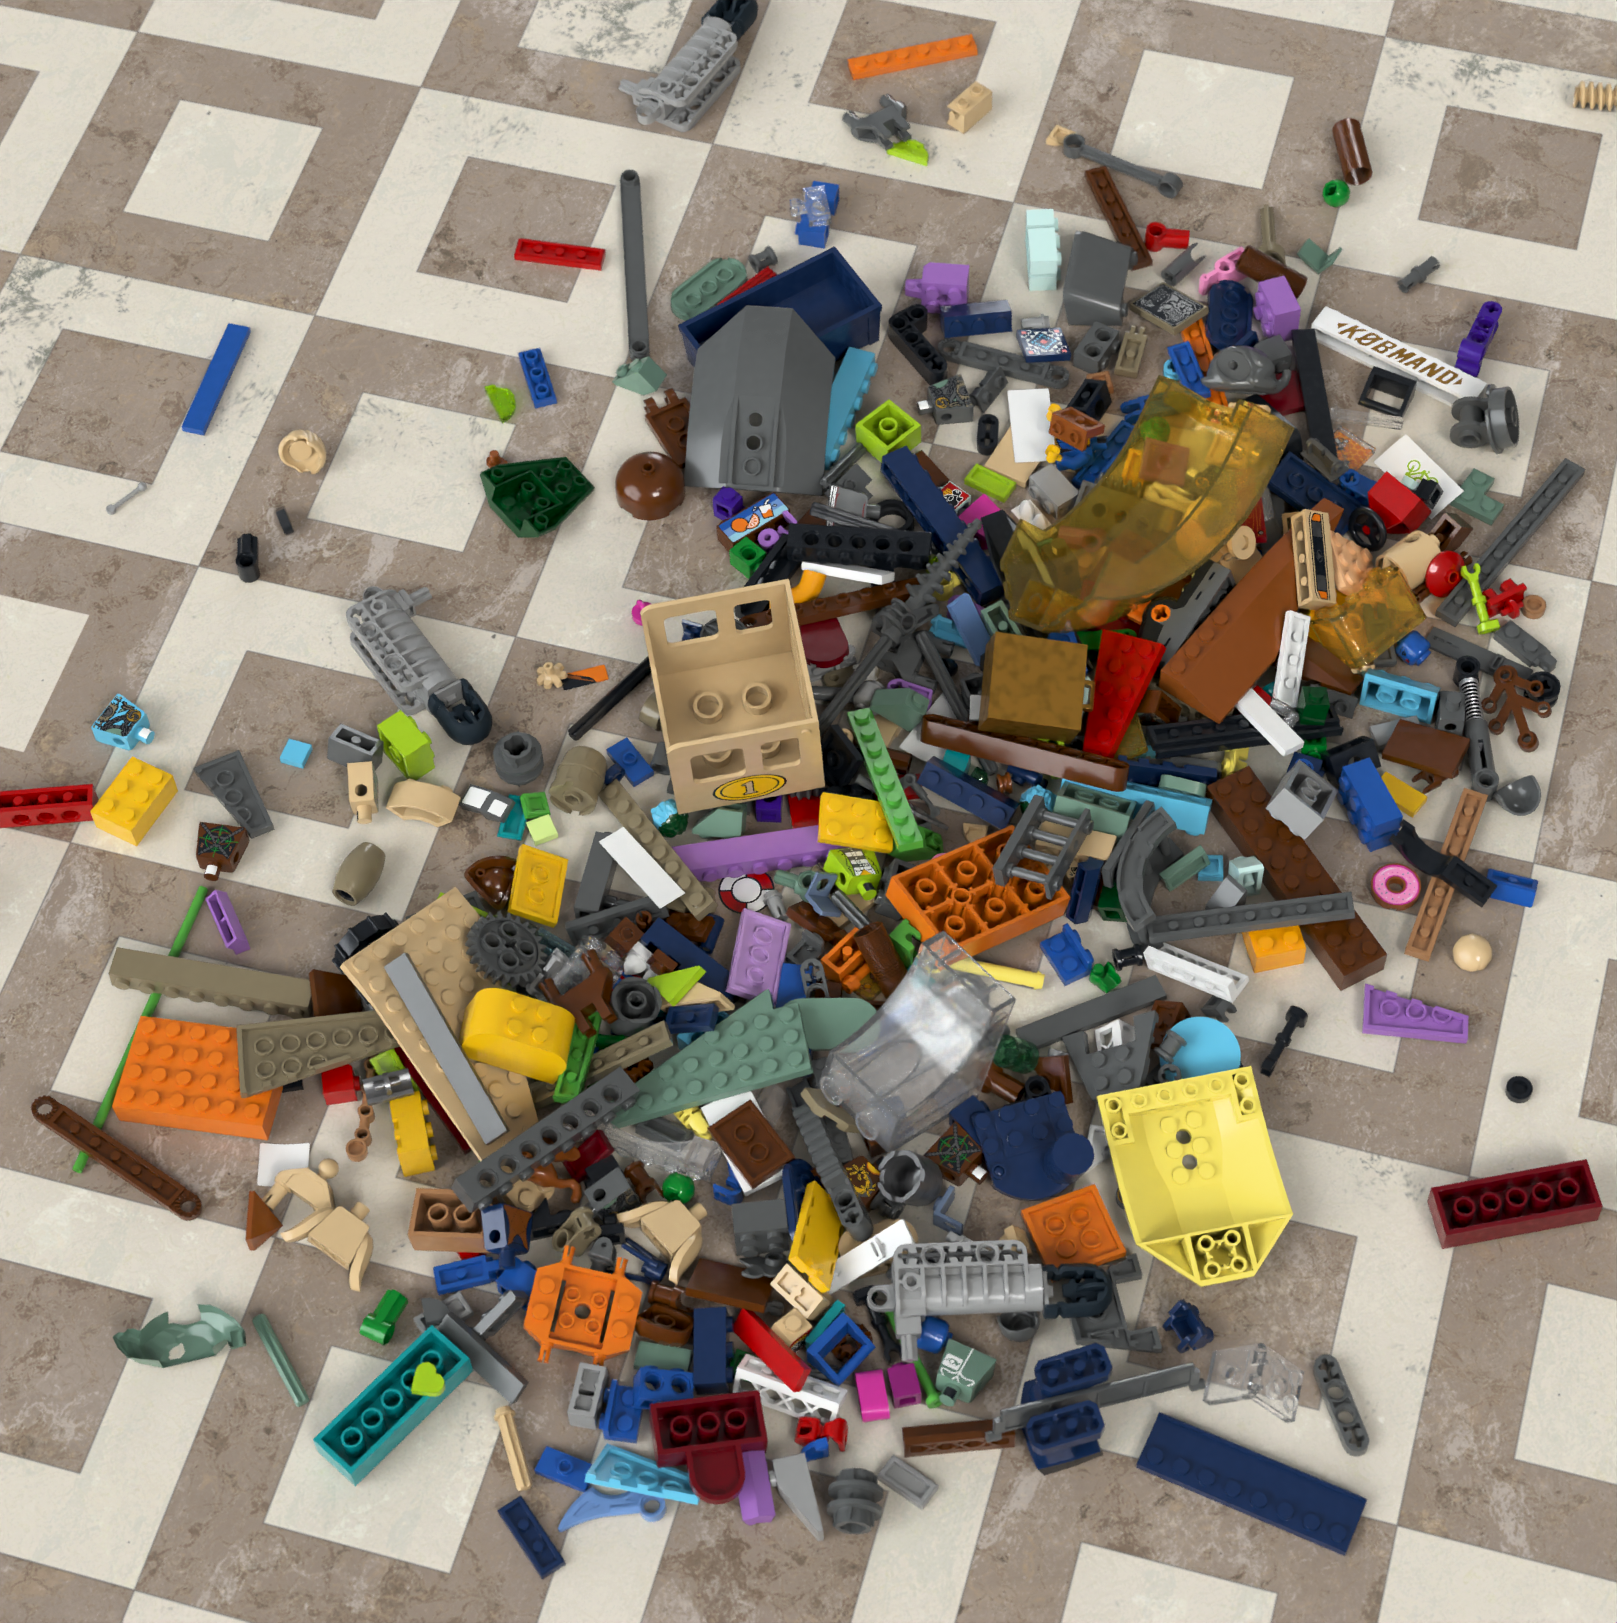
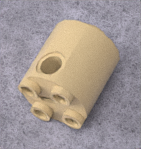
(1411, 556)

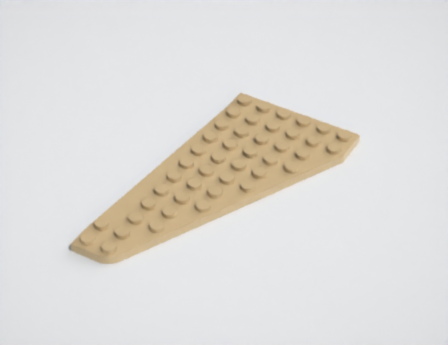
(437, 947)

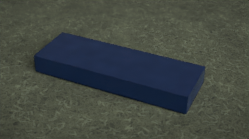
(531, 1537)

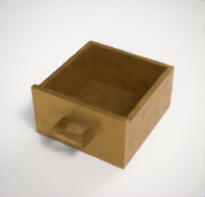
(1034, 687)

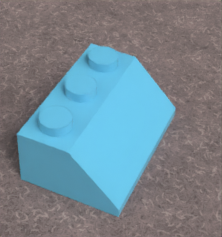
(1399, 695)

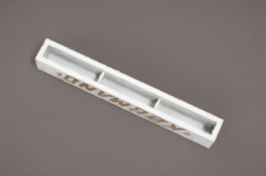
(1379, 350)

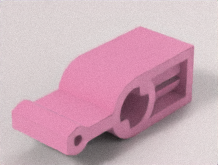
(1223, 270)

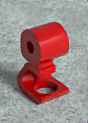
(811, 1429)

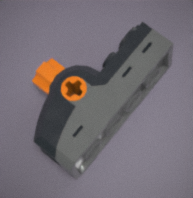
(1175, 620)

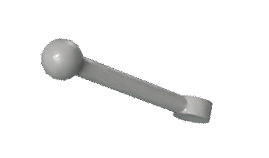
(111, 509)

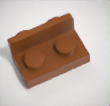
(1074, 427)

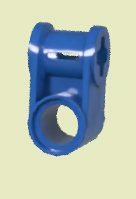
(1358, 487)

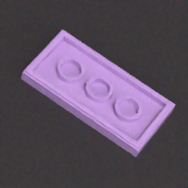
(758, 955)

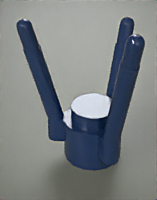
(652, 1267)

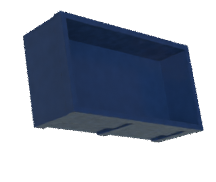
(821, 292)

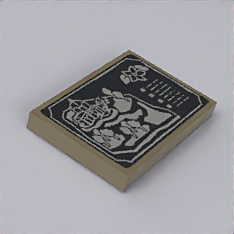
(1169, 308)

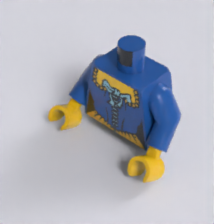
(1069, 457)

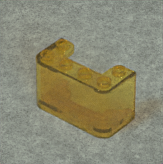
(1369, 618)

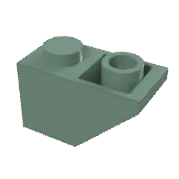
(640, 376)
(723, 822)

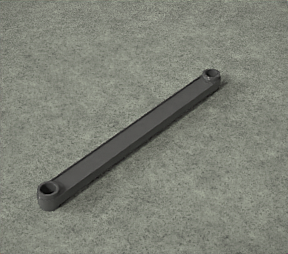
(634, 265)

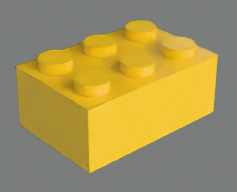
(134, 801)

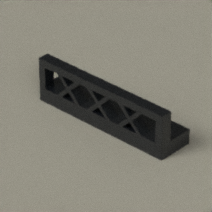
(773, 568)

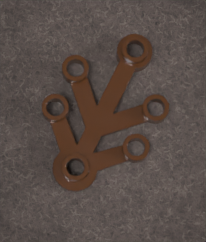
(1515, 703)

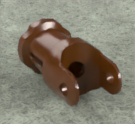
(1434, 780)
(641, 1180)
(668, 1296)

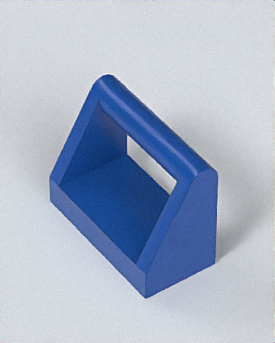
(829, 1339)

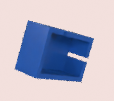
(1369, 804)

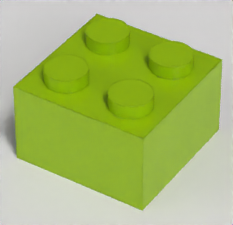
(887, 430)
(406, 745)

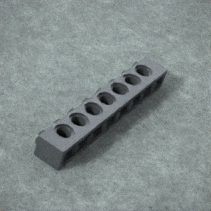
(475, 1195)

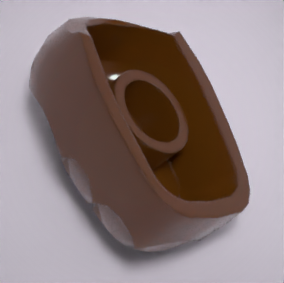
(665, 1325)

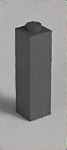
(596, 879)

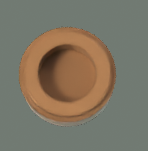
(1533, 607)

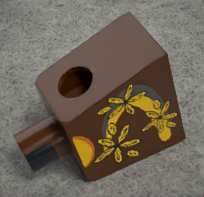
(864, 1178)

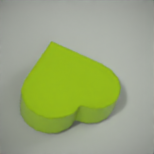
(427, 1381)

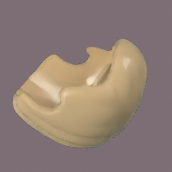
(303, 451)

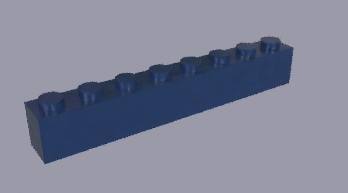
(940, 518)

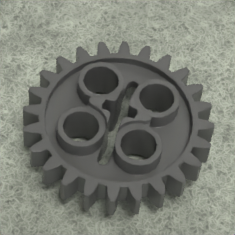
(506, 950)

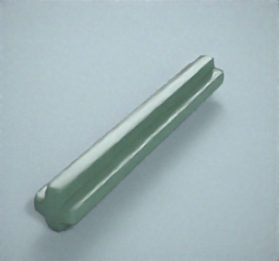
(280, 1360)

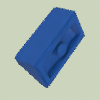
(1513, 888)

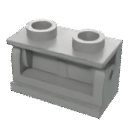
(1052, 491)

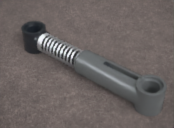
(1476, 728)

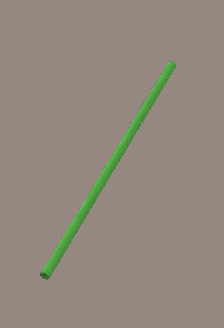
(148, 1011)

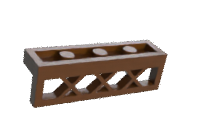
(952, 1438)

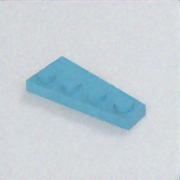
(639, 1474)

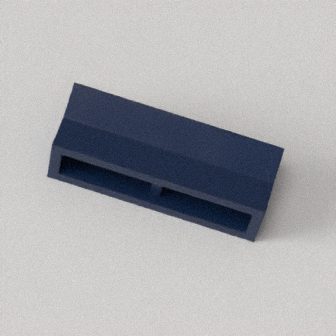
(1084, 890)

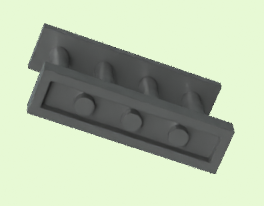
(1027, 831)

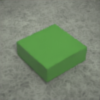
(534, 805)

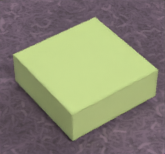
(542, 829)

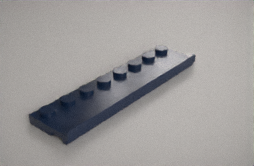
(1252, 1483)

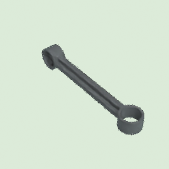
(1168, 185)

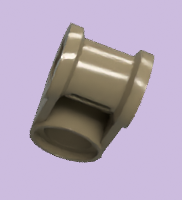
(576, 1232)

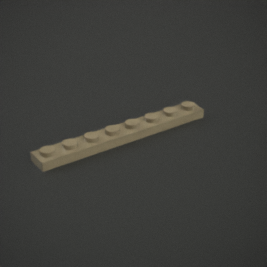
(648, 836)

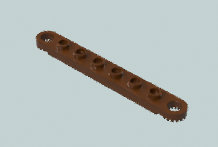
(840, 604)
(116, 1158)

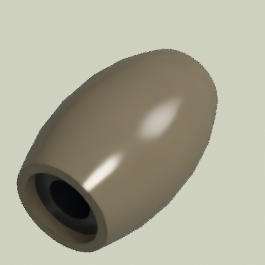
(358, 873)

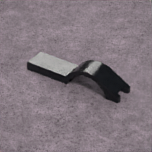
(1448, 868)

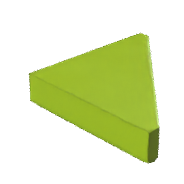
(676, 984)

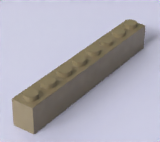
(211, 983)

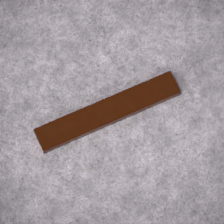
(1117, 214)

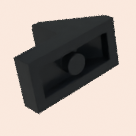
(544, 1224)

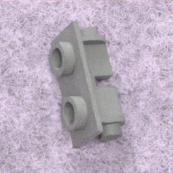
(553, 965)

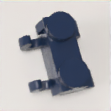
(1188, 1326)

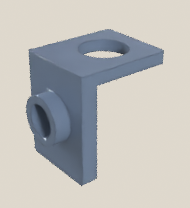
(819, 897)
(941, 1207)

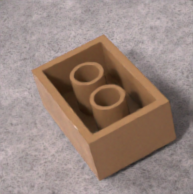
(444, 1223)

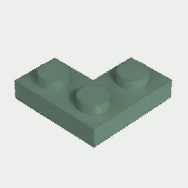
(1474, 498)

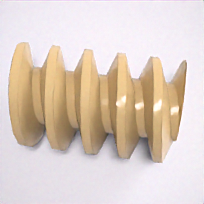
(1595, 95)

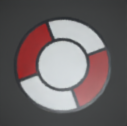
(745, 892)

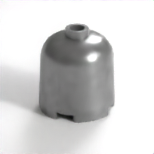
(909, 1178)

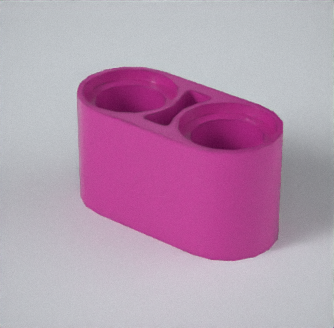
(872, 1395)

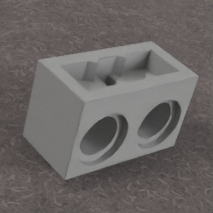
(588, 1396)

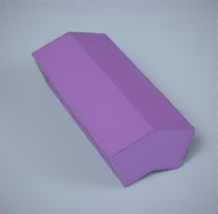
(220, 899)
(756, 1495)

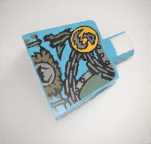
(122, 725)

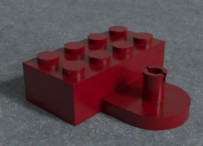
(710, 1440)

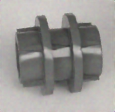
(518, 758)
(855, 1501)

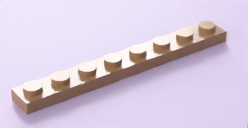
(1439, 892)

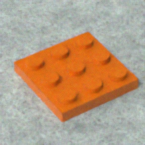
(1074, 1229)

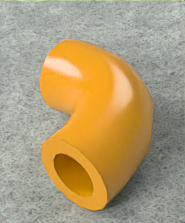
(808, 587)

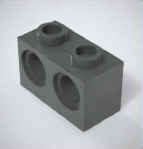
(1096, 348)

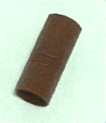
(1352, 151)
(1262, 267)
(880, 956)

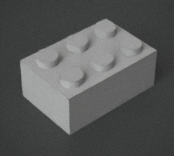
(1301, 800)

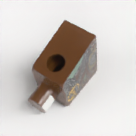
(1157, 709)

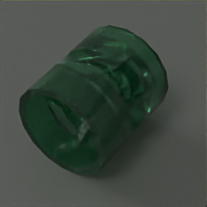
(1016, 1054)

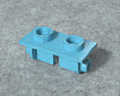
(947, 630)

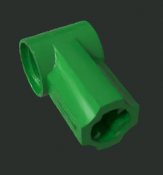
(381, 1323)

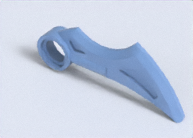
(598, 1505)

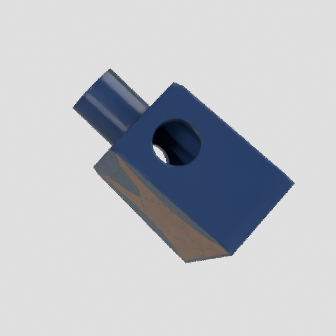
(506, 1232)

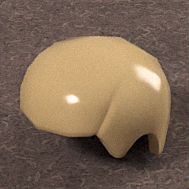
(1472, 952)

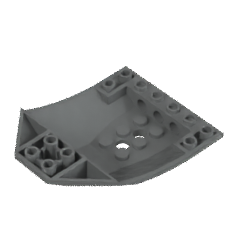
(767, 366)

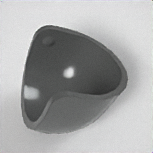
(1520, 796)

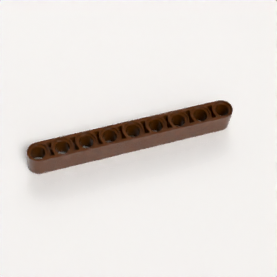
(1025, 753)

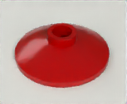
(1444, 573)

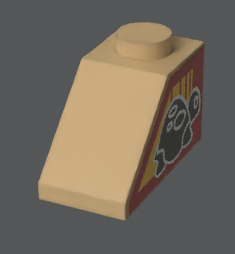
(793, 1329)

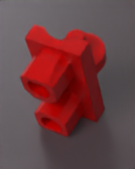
(1507, 602)

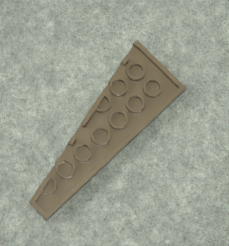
(302, 1047)

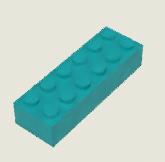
(388, 1409)

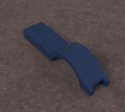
(690, 1018)

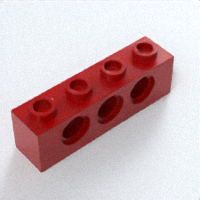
(47, 805)

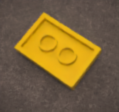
(853, 823)
(537, 886)

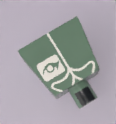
(963, 1373)

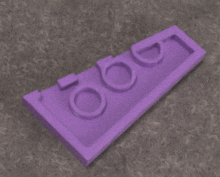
(1398, 1017)

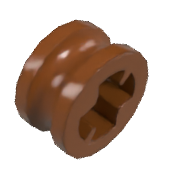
(1004, 783)

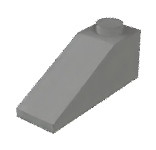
(796, 1490)

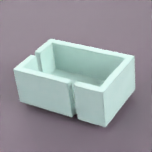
(1042, 249)

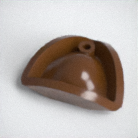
(492, 879)

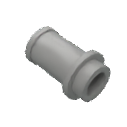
(1035, 322)
(775, 904)

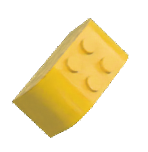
(517, 1033)

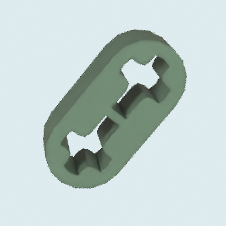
(1182, 785)

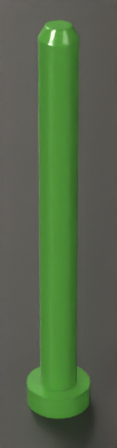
(933, 1396)

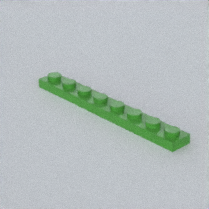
(885, 780)

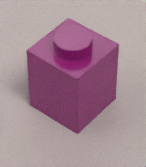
(903, 1385)

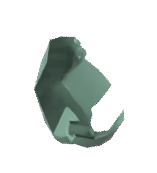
(200, 1339)

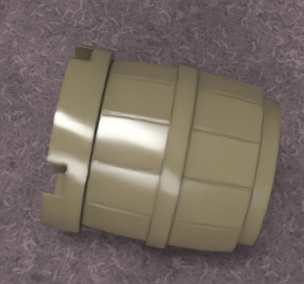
(579, 780)

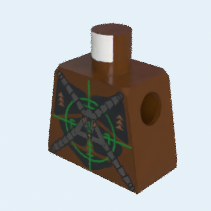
(220, 848)
(958, 1156)

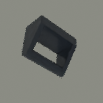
(1390, 384)

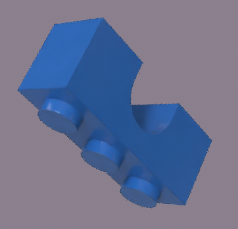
(818, 235)

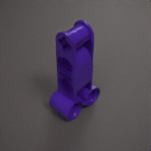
(1479, 338)

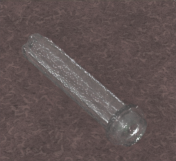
(1365, 418)

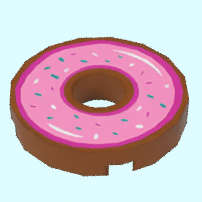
(1399, 875)

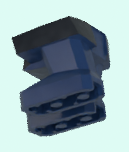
(1072, 1432)

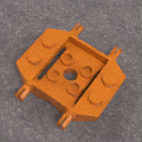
(588, 1289)

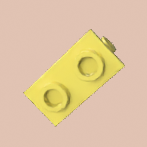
(1231, 761)

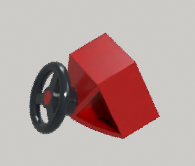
(1391, 511)

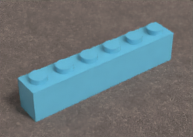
(846, 398)
(1188, 811)

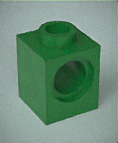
(742, 553)

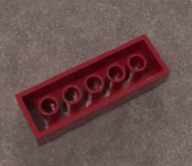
(1514, 1203)

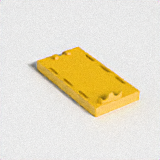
(817, 1237)

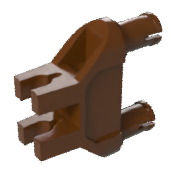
(586, 997)

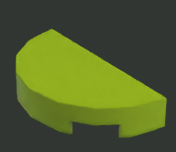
(910, 150)

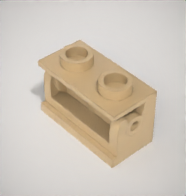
(970, 107)
(801, 1293)

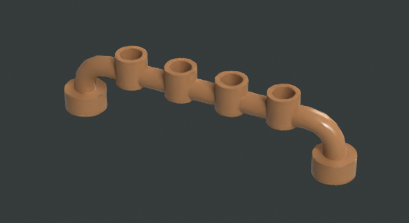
(357, 1148)

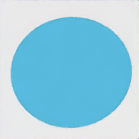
(1208, 1050)

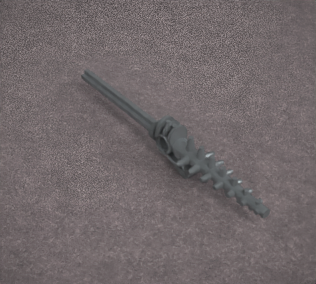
(903, 619)

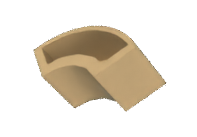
(423, 802)

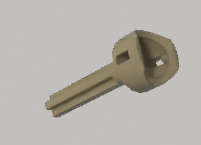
(1268, 235)

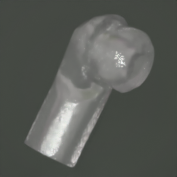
(1286, 710)

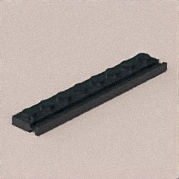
(1232, 733)

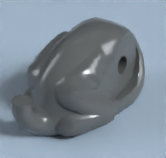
(1244, 371)

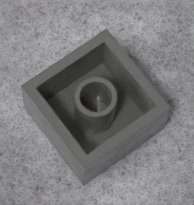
(760, 1227)

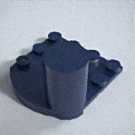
(1032, 1148)

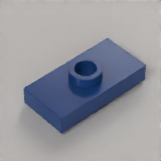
(635, 766)
(563, 1469)

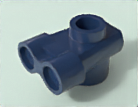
(1022, 776)

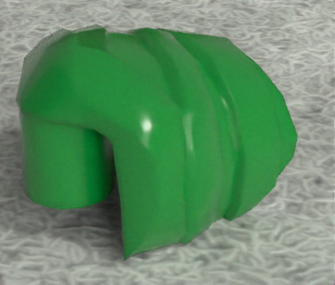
(1104, 977)

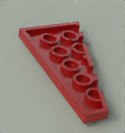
(1120, 681)

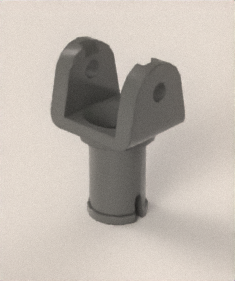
(602, 1254)

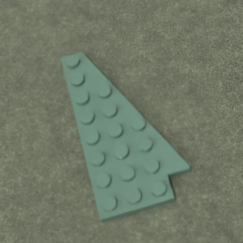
(742, 1054)

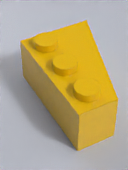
(413, 1134)

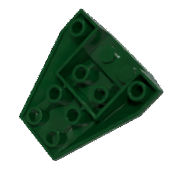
(535, 494)

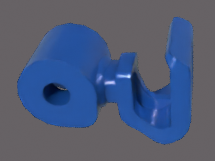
(732, 1197)

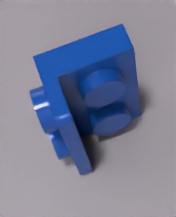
(1068, 955)
(621, 1420)

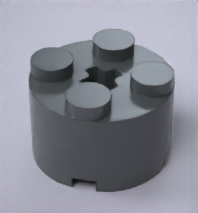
(634, 1005)

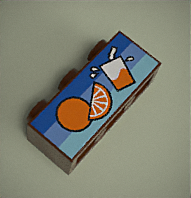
(752, 520)

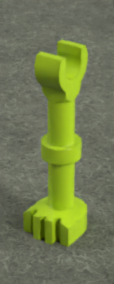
(1486, 625)

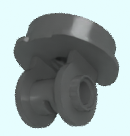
(1500, 415)

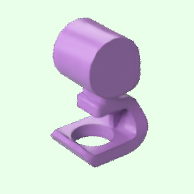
(769, 537)

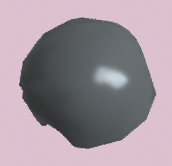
(1019, 1325)

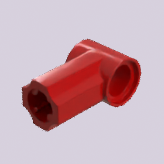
(1159, 236)

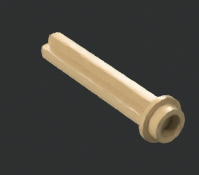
(505, 1418)

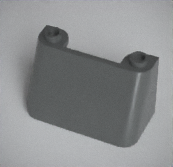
(1097, 280)

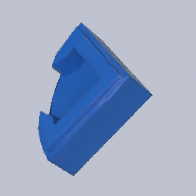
(816, 1450)

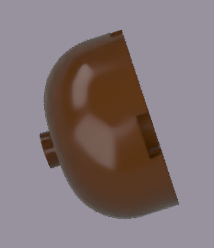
(649, 485)

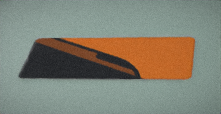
(585, 677)

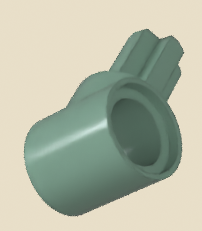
(796, 882)

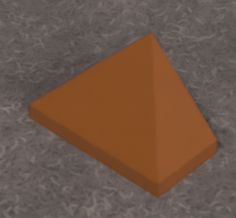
(260, 1222)

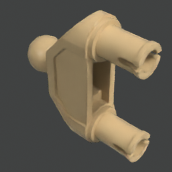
(306, 1185)

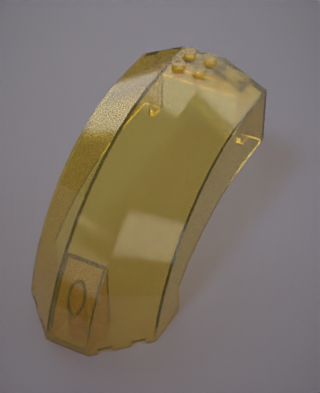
(1151, 518)

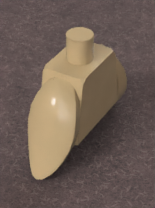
(671, 1230)
(340, 1236)

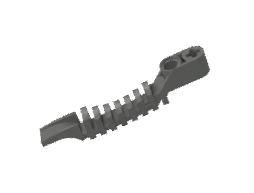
(829, 1166)

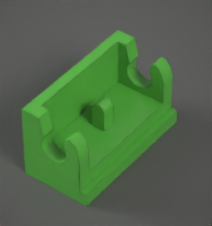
(902, 940)

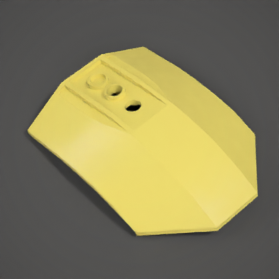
(1207, 1219)

